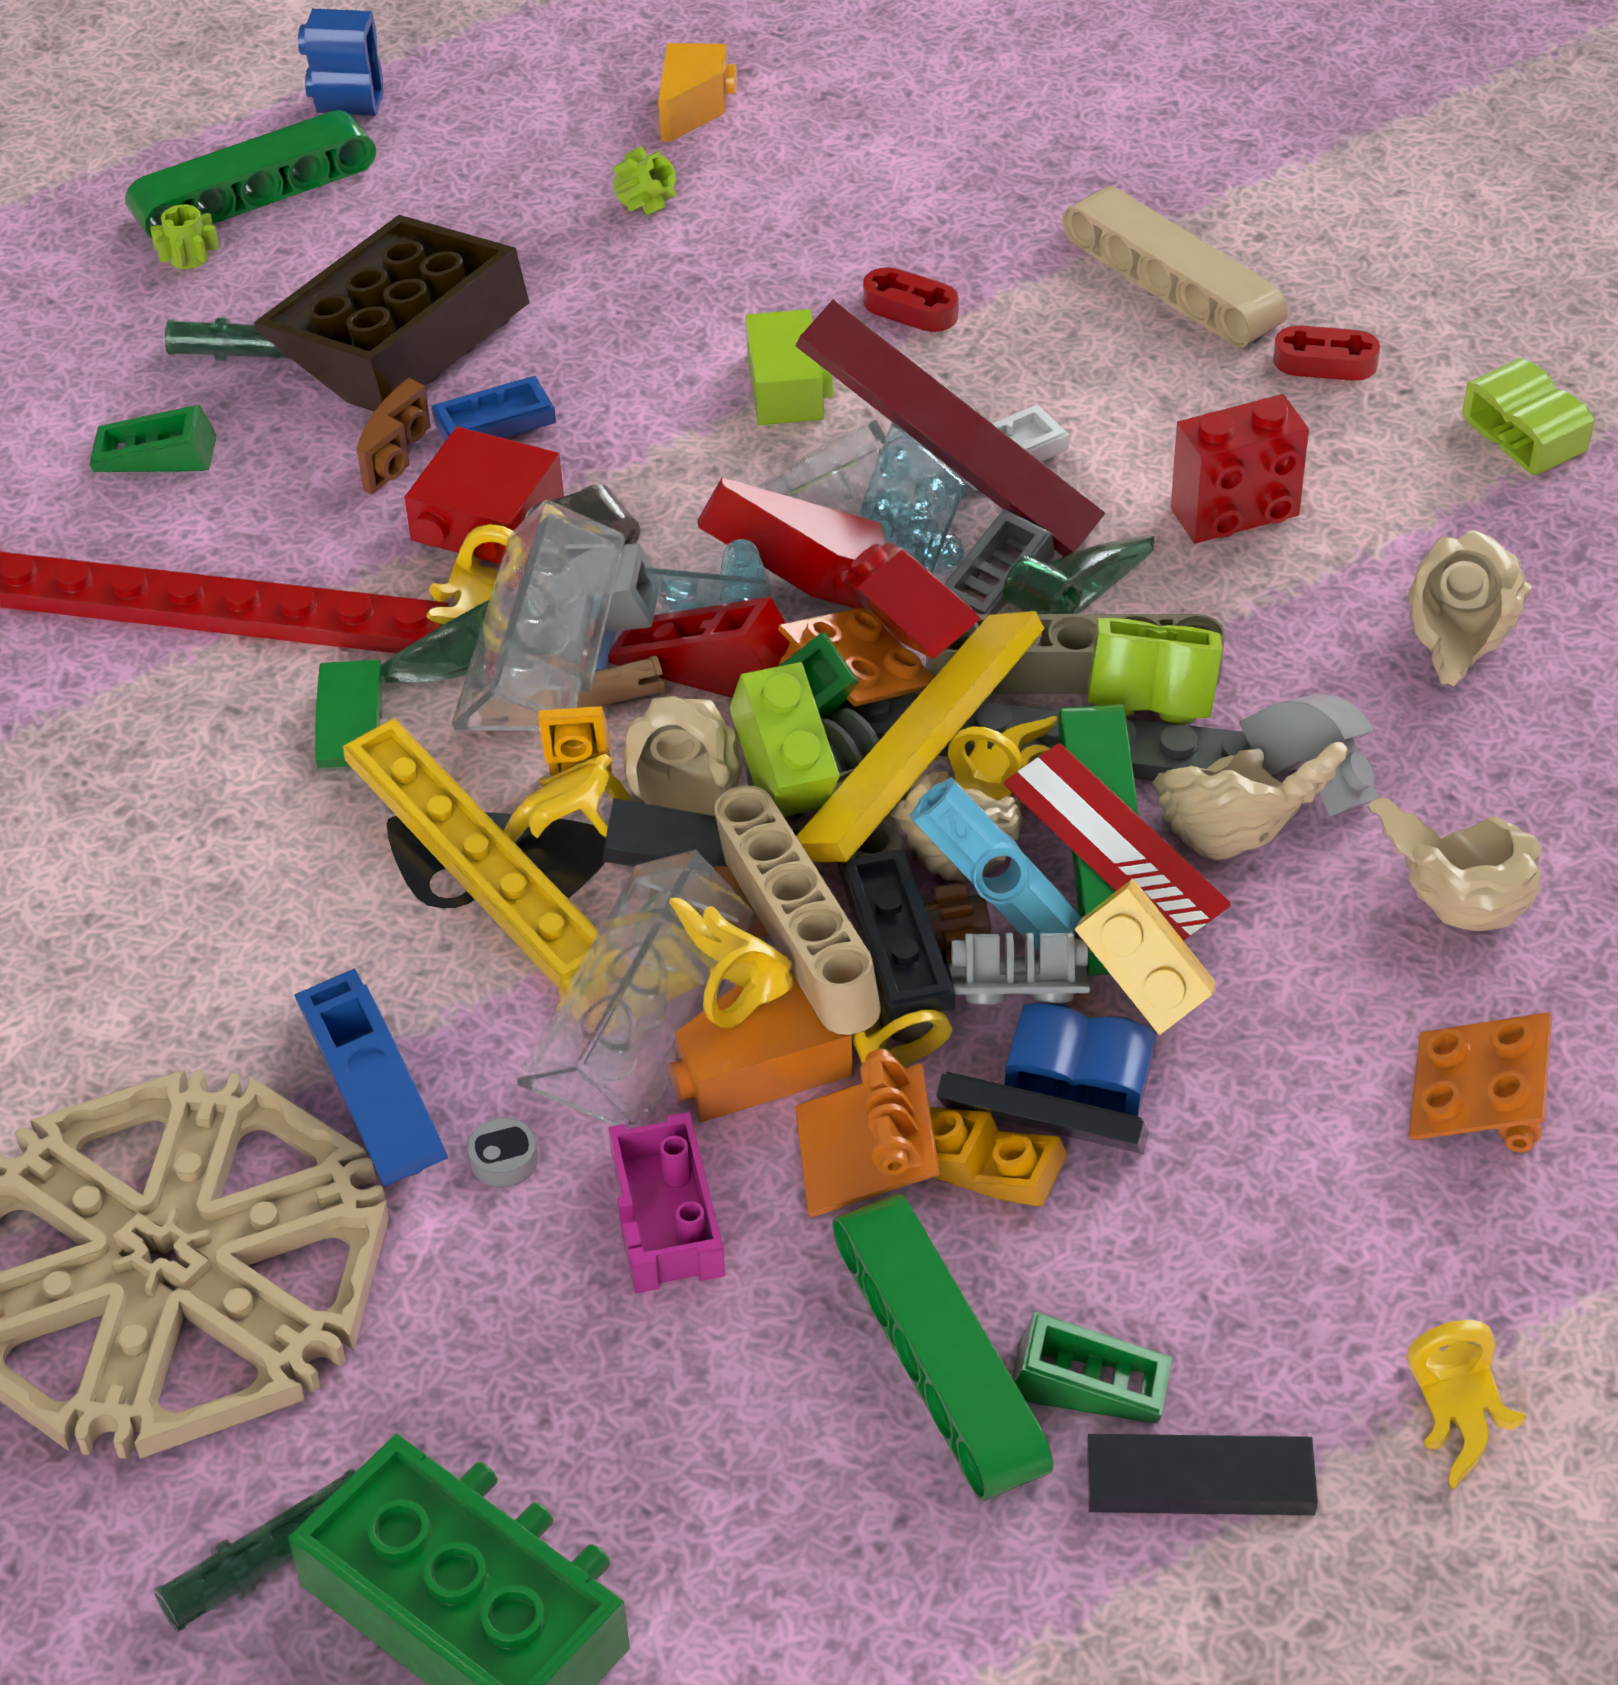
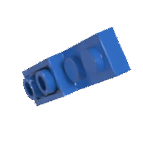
(371, 1077)

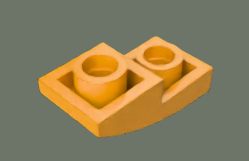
(573, 737)
(992, 1161)

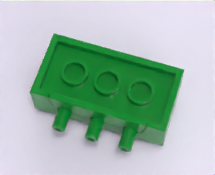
(457, 1580)

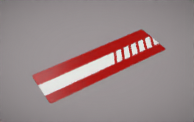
(1115, 839)

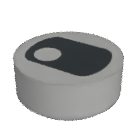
(502, 1152)

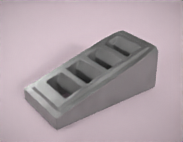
(1004, 532)

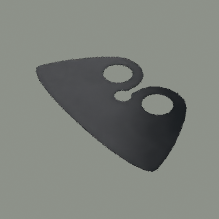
(564, 852)

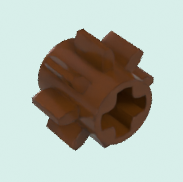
(956, 914)

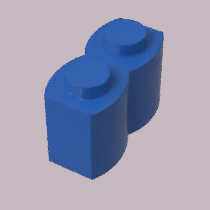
(342, 61)
(1081, 1057)

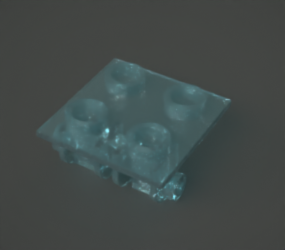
(915, 501)
(740, 580)

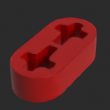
(910, 299)
(1326, 352)

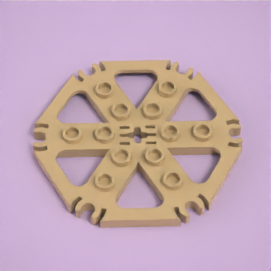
(213, 1246)

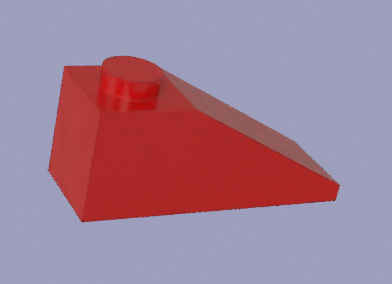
(794, 537)
(909, 599)
(708, 644)

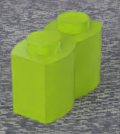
(1528, 416)
(1155, 669)

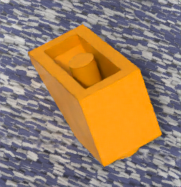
(693, 87)

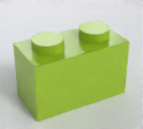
(783, 378)
(784, 738)

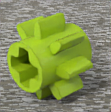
(644, 180)
(184, 237)

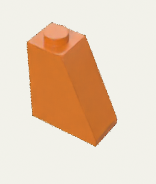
(764, 1058)

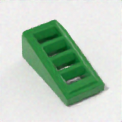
(171, 440)
(1084, 1392)

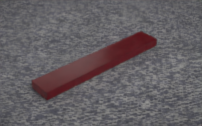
(948, 427)

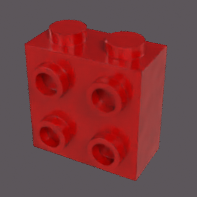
(1239, 468)
(476, 484)

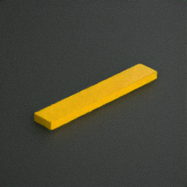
(918, 736)
(473, 849)

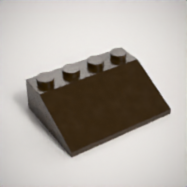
(397, 309)

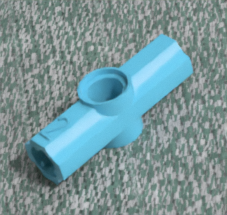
(973, 839)

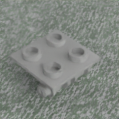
(988, 978)

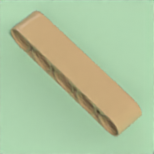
(1175, 266)
(798, 910)

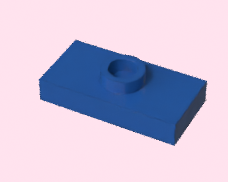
(497, 410)

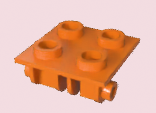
(869, 649)
(1483, 1080)
(867, 1136)

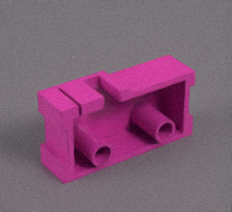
(665, 1204)

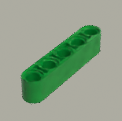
(256, 170)
(1102, 745)
(943, 1347)

